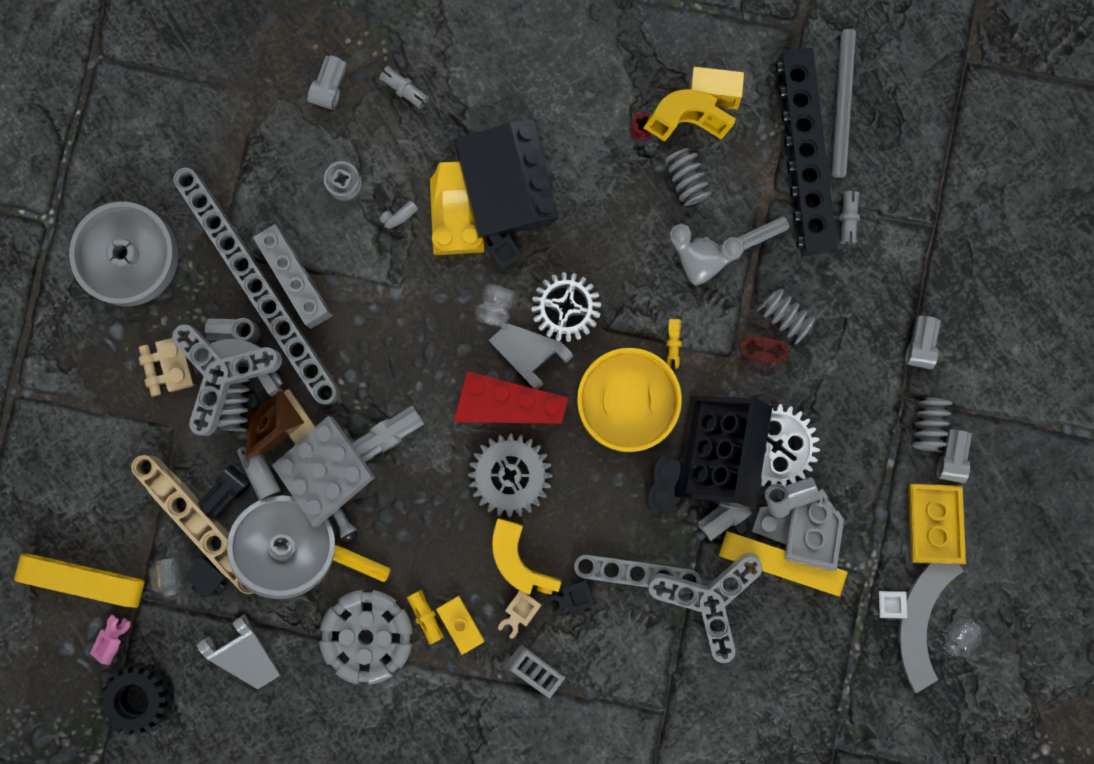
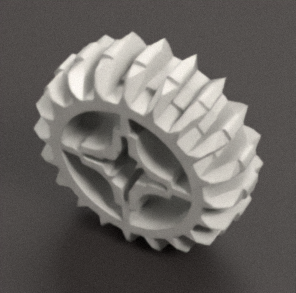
(554, 304)

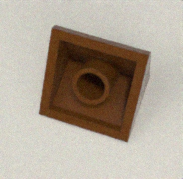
(271, 425)

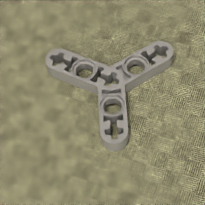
(226, 365)
(714, 589)

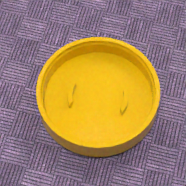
(629, 400)

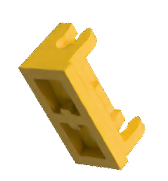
(721, 84)

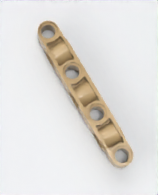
(199, 526)

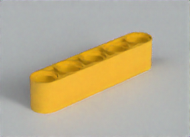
(774, 563)
(79, 580)

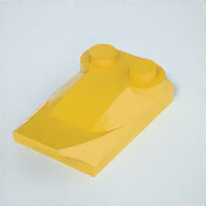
(451, 213)

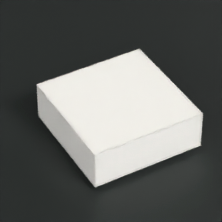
(893, 604)

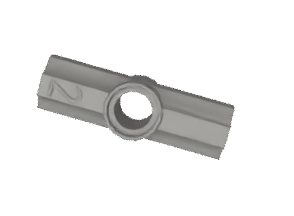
(388, 433)

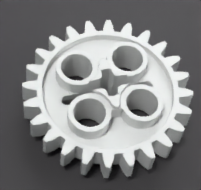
(789, 426)

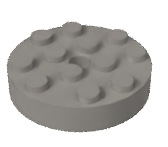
(98, 247)

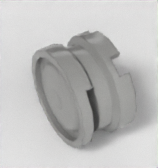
(343, 180)

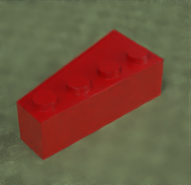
(504, 402)

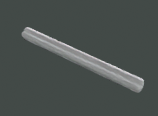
(843, 103)

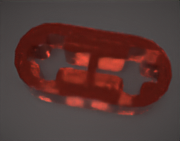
(763, 356)

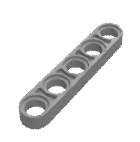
(625, 566)

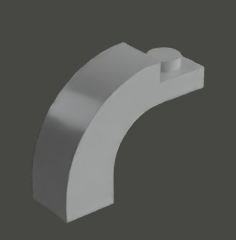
(233, 347)

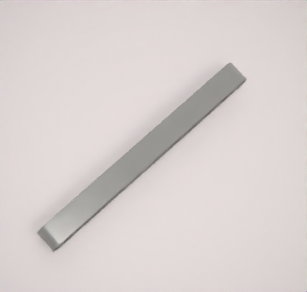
(247, 278)

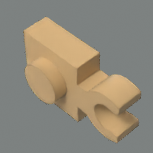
(522, 610)

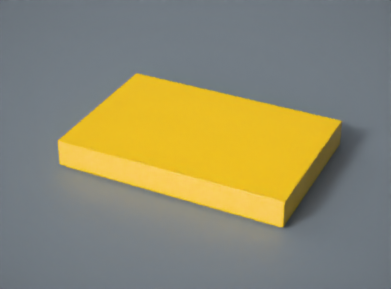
(936, 524)

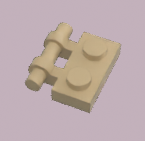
(174, 364)

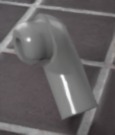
(399, 217)

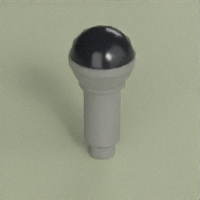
(347, 531)

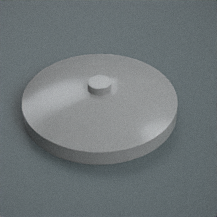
(278, 549)

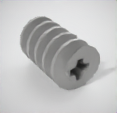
(687, 177)
(787, 315)
(232, 408)
(931, 424)

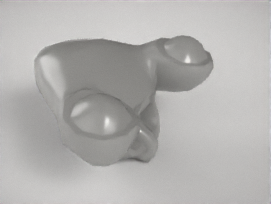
(703, 257)

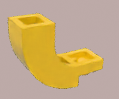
(689, 107)
(510, 565)

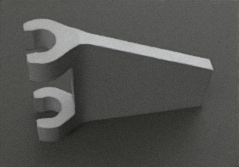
(527, 351)
(242, 656)

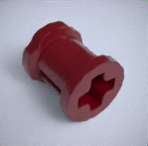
(638, 119)

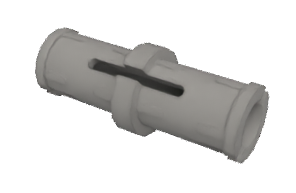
(404, 87)
(849, 217)

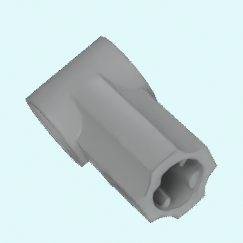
(326, 89)
(231, 329)
(922, 349)
(954, 463)
(790, 496)
(721, 519)

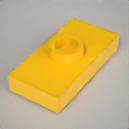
(460, 625)

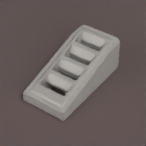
(517, 658)

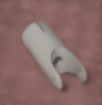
(259, 475)

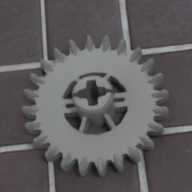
(522, 497)

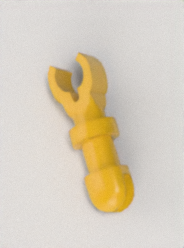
(674, 343)

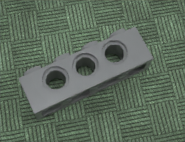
(292, 276)

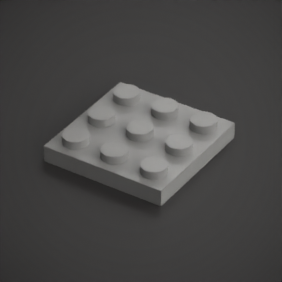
(323, 471)

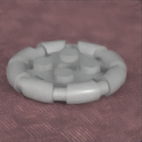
(354, 648)

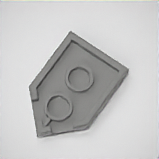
(815, 534)

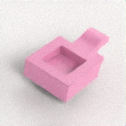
(107, 642)

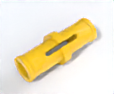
(425, 617)

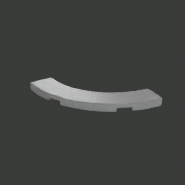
(913, 629)

